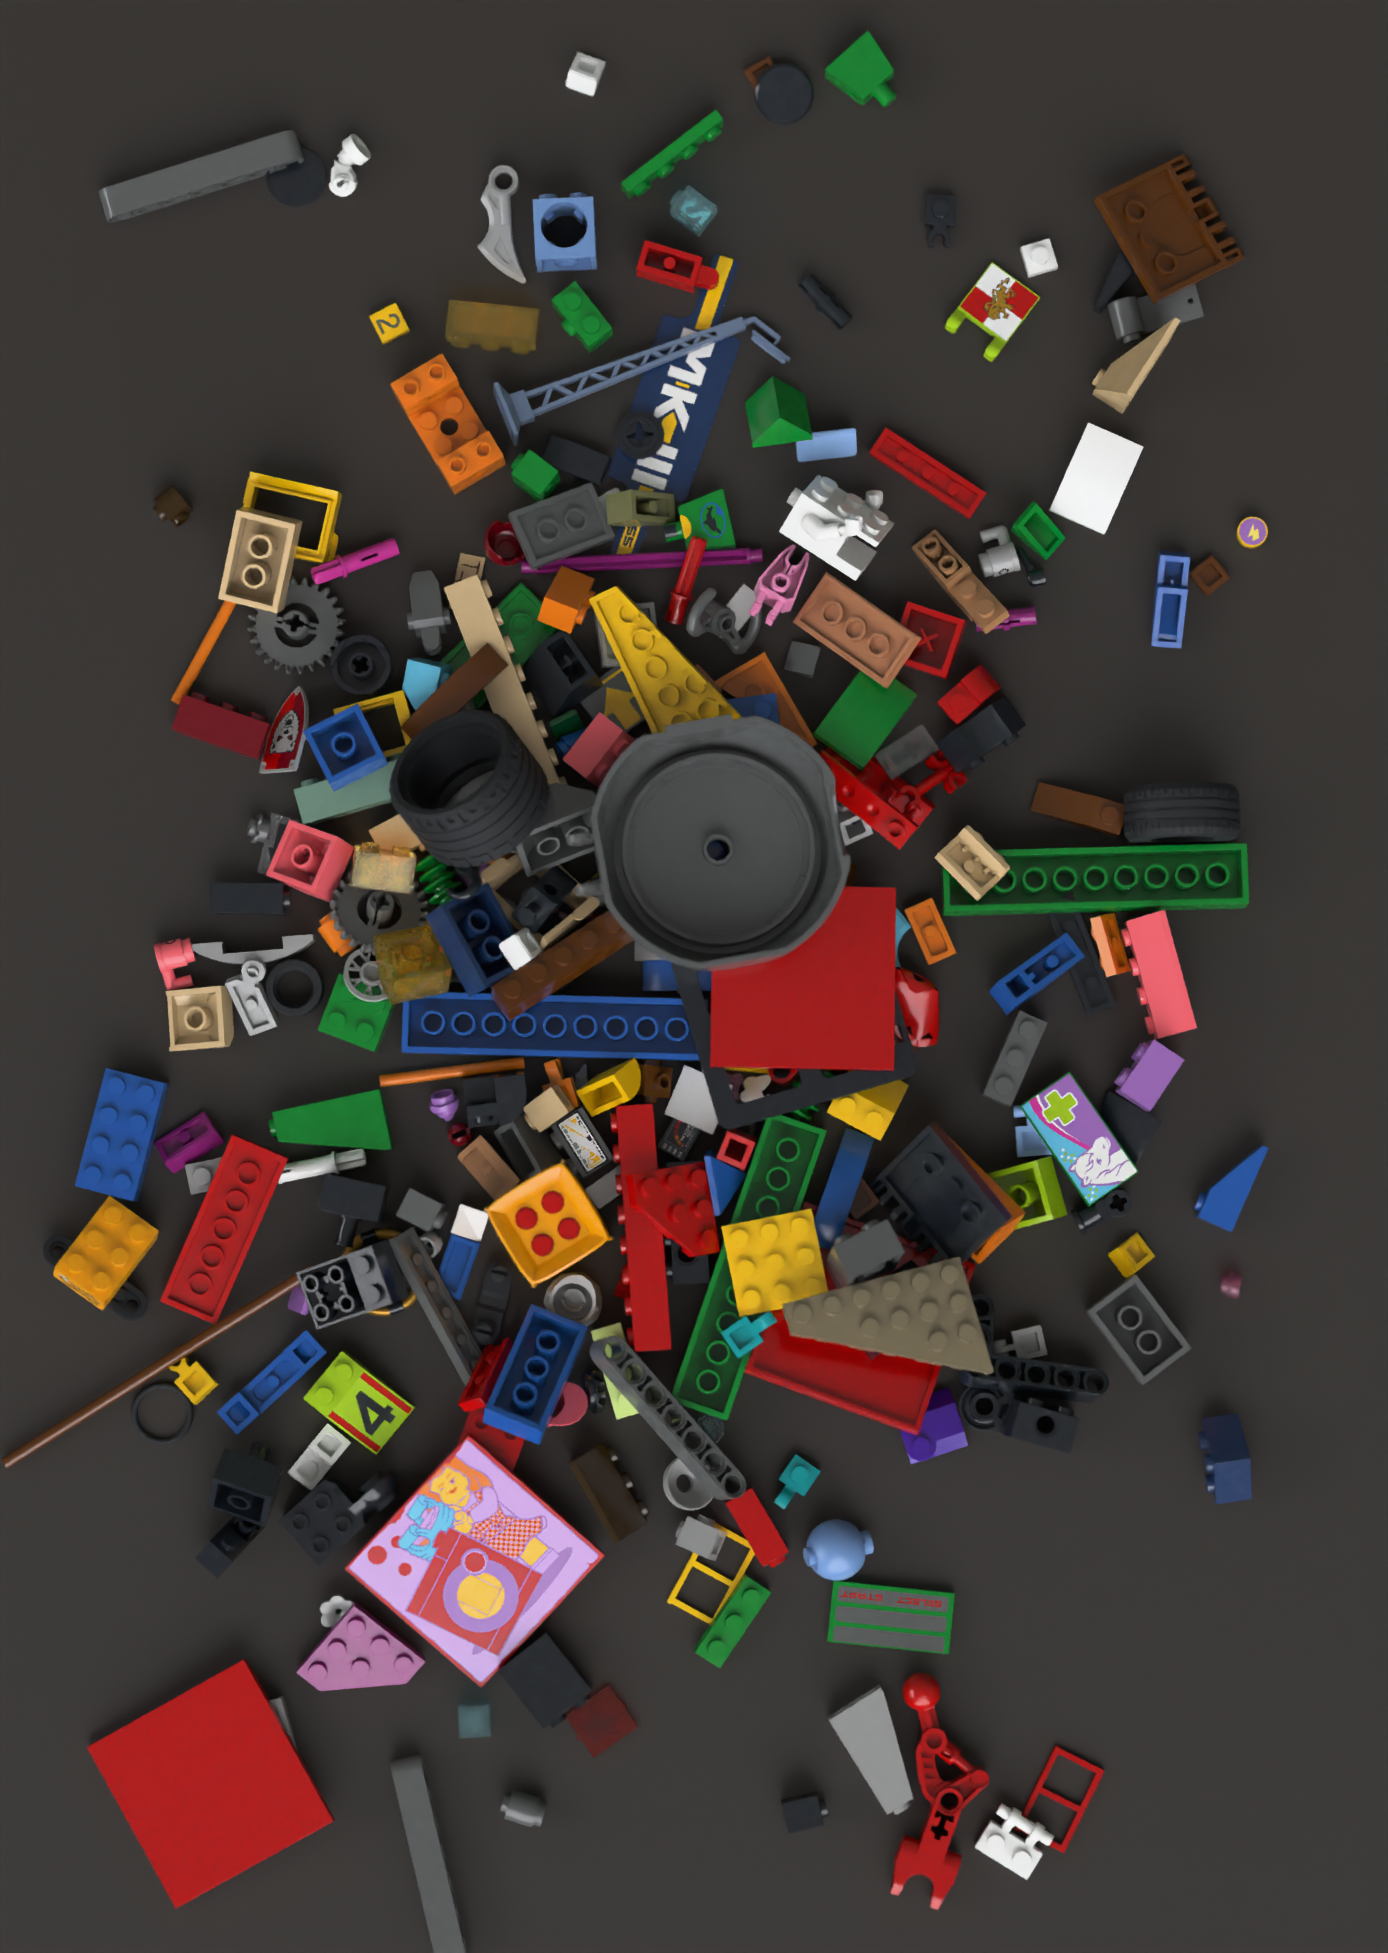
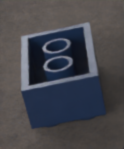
(471, 939)

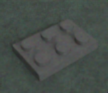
(561, 526)

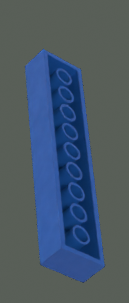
(551, 1028)

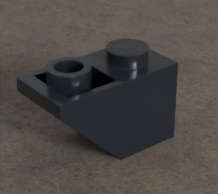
(228, 1545)

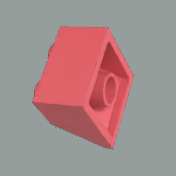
(310, 860)

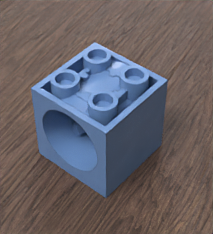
(577, 257)

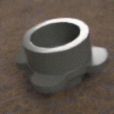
(258, 828)

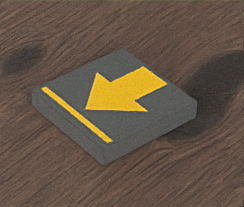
(615, 701)

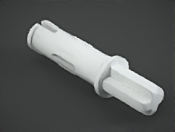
(323, 1165)

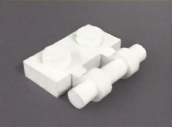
(1008, 1848)

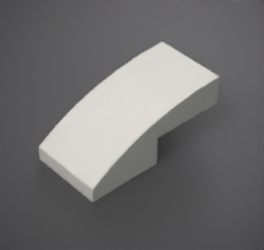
(319, 1457)

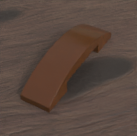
(457, 690)

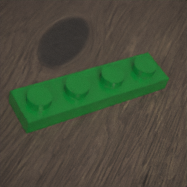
(664, 162)

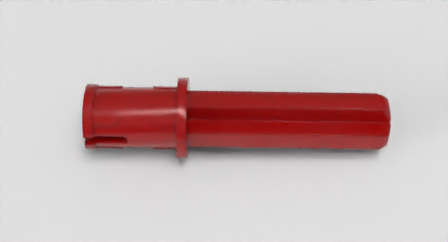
(682, 593)

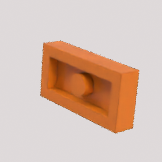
(930, 931)
(1110, 944)

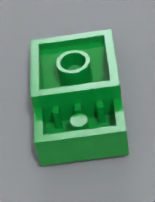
(864, 718)

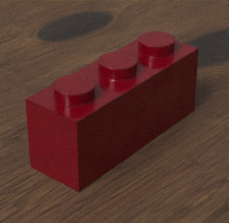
(222, 726)

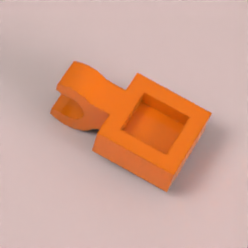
(555, 1074)

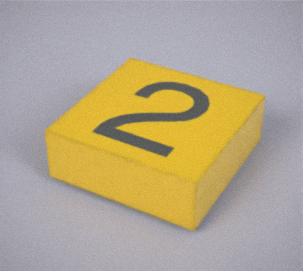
(389, 323)

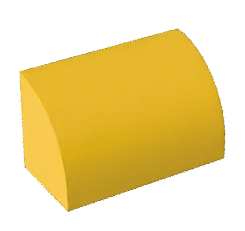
(611, 1087)

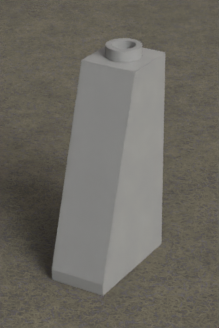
(872, 1743)

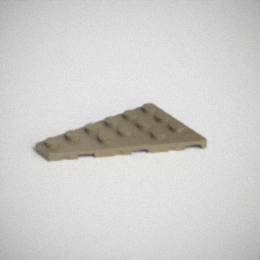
(906, 1314)

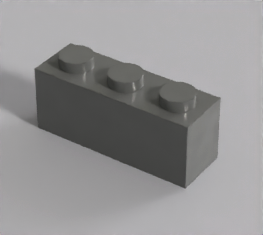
(1014, 1058)

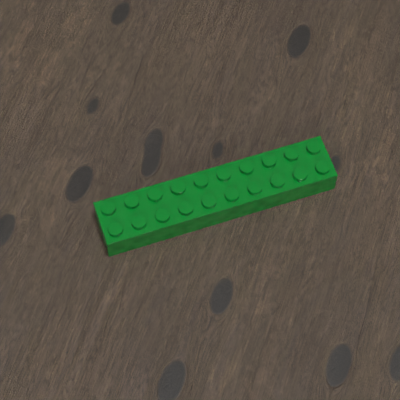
(1109, 880)
(771, 1188)

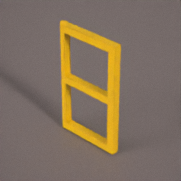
(692, 1562)

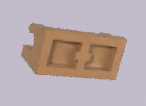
(488, 1168)

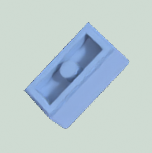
(828, 445)

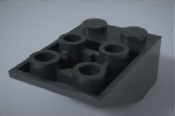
(352, 1284)

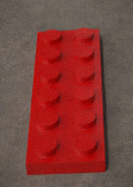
(224, 1229)

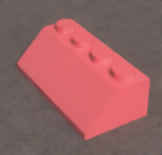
(1159, 975)

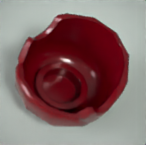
(502, 544)

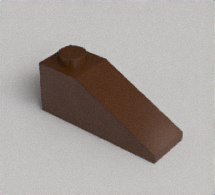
(1079, 809)

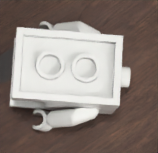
(827, 520)

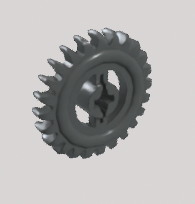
(325, 632)
(352, 926)

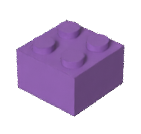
(1148, 1075)

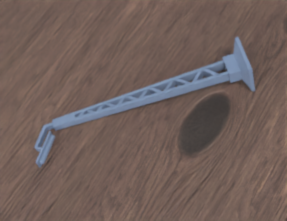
(518, 412)

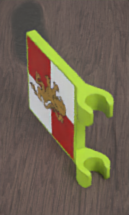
(997, 306)

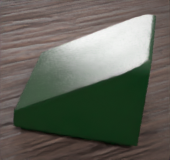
(566, 724)

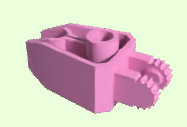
(777, 586)

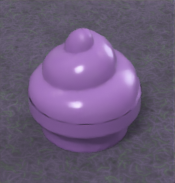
(444, 1104)

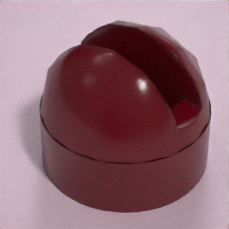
(460, 1141)

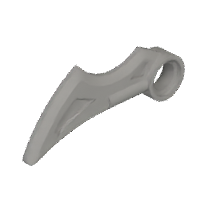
(498, 242)

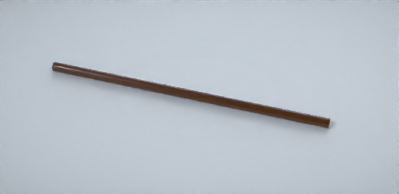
(151, 1370)

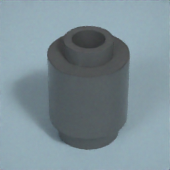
(523, 1808)

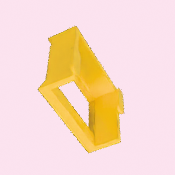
(328, 540)

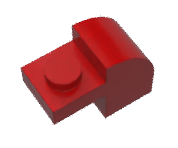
(969, 694)
(736, 1148)

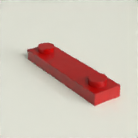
(927, 473)

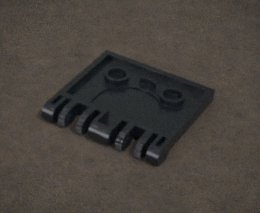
(941, 1197)

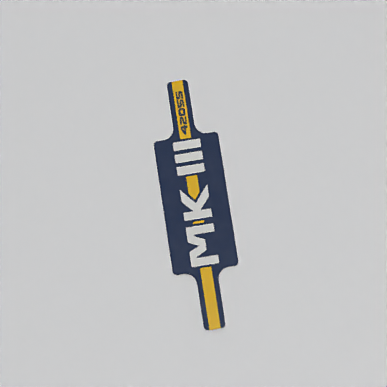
(685, 401)

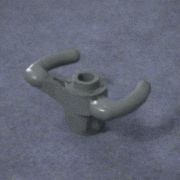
(720, 620)

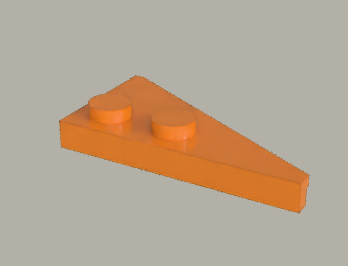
(760, 678)

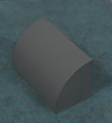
(527, 1148)

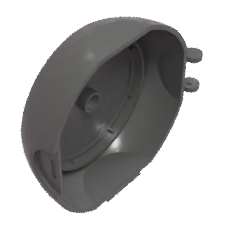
(731, 784)

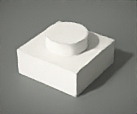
(1038, 257)

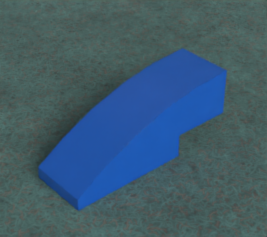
(1170, 599)

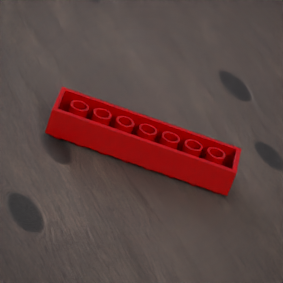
(642, 1241)

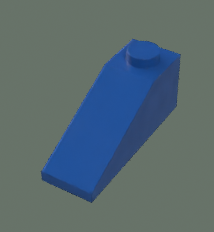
(1036, 973)
(1227, 1195)

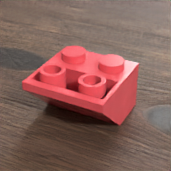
(598, 749)

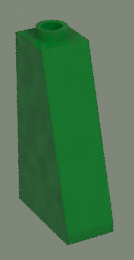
(338, 1122)

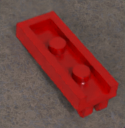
(485, 1376)

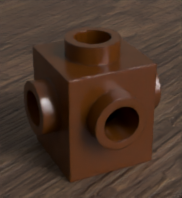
(654, 1081)

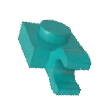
(745, 1335)
(797, 1478)

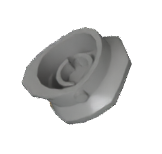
(574, 1297)

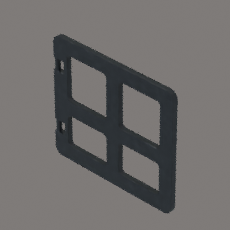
(813, 1087)

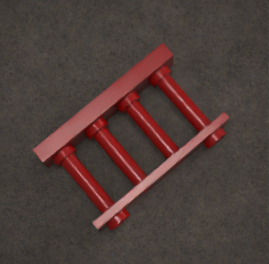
(873, 799)

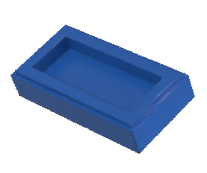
(458, 1264)

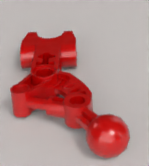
(930, 1852)

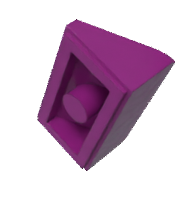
(188, 1142)

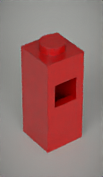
(758, 1528)

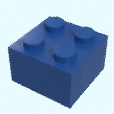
(345, 747)

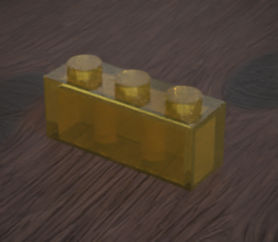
(492, 326)

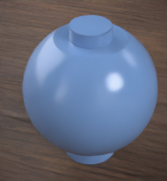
(837, 1549)

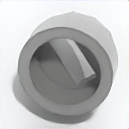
(434, 1240)

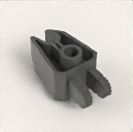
(427, 613)

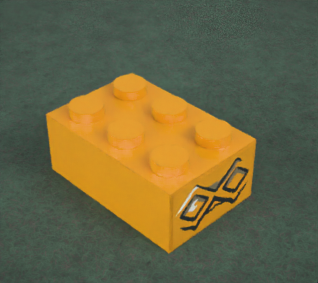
(105, 1253)

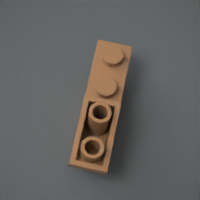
(959, 582)

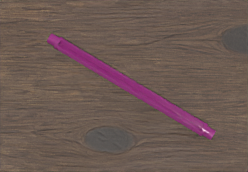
(647, 560)

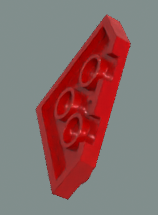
(678, 1205)

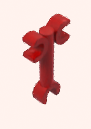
(943, 772)

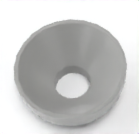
(695, 1497)

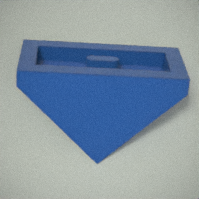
(722, 1180)

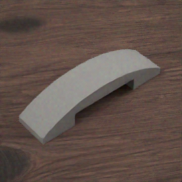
(291, 946)

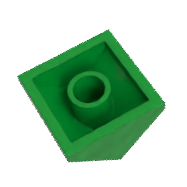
(777, 415)

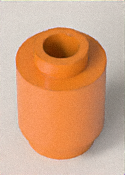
(333, 938)

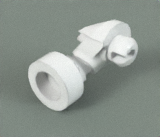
(342, 176)

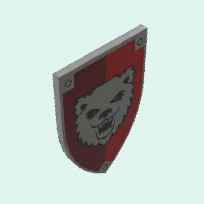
(287, 735)

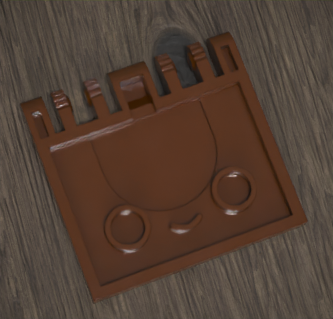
(1166, 231)

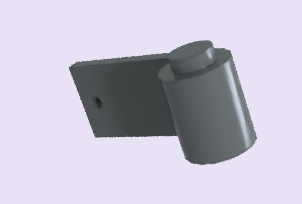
(1139, 316)

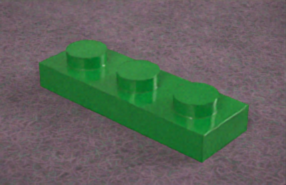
(732, 1621)

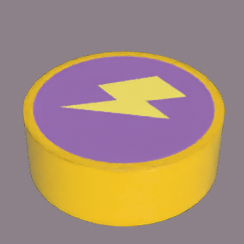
(1252, 532)

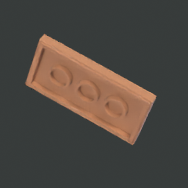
(856, 630)

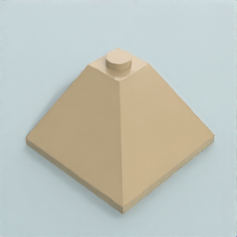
(1129, 371)

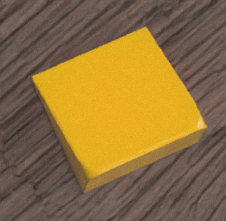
(1131, 1255)

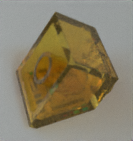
(411, 964)

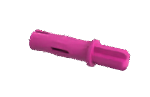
(351, 562)

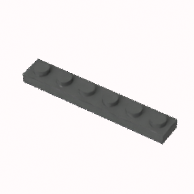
(436, 1302)

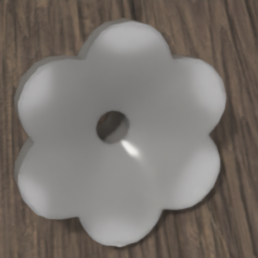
(329, 1611)

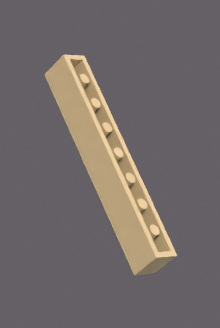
(505, 693)

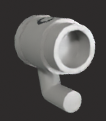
(999, 559)

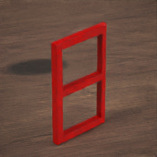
(1079, 1809)

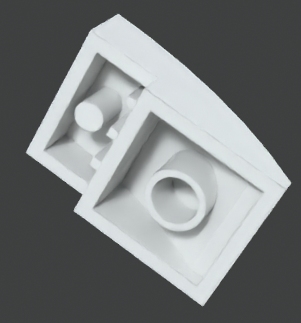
(1096, 478)

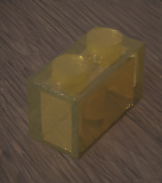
(383, 868)

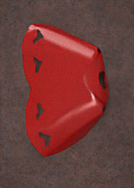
(919, 1006)

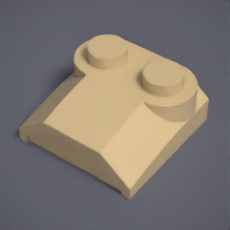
(200, 1018)

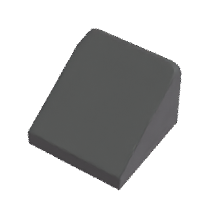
(802, 659)

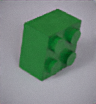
(355, 1019)

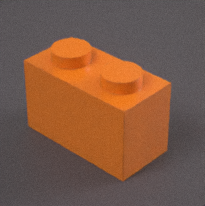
(567, 600)

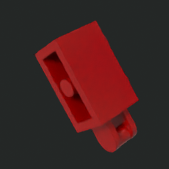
(675, 268)

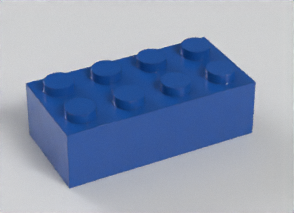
(121, 1135)
(535, 1374)

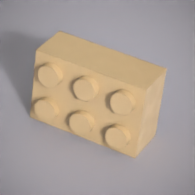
(260, 559)

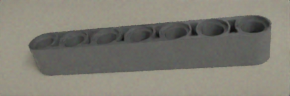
(200, 176)
(654, 1415)
(428, 1855)

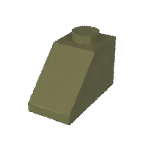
(640, 508)

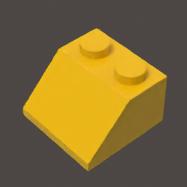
(870, 1109)

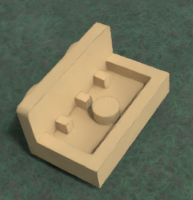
(972, 862)

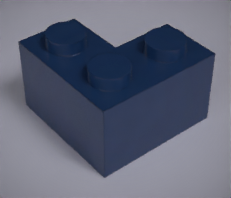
(1226, 1458)

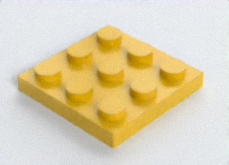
(774, 1261)

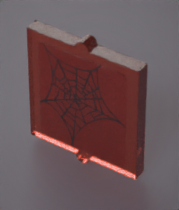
(601, 1721)

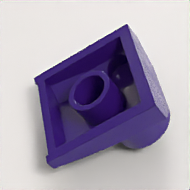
(939, 1431)

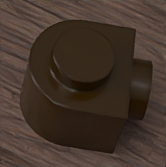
(172, 506)

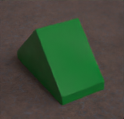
(1038, 531)

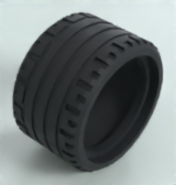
(446, 759)

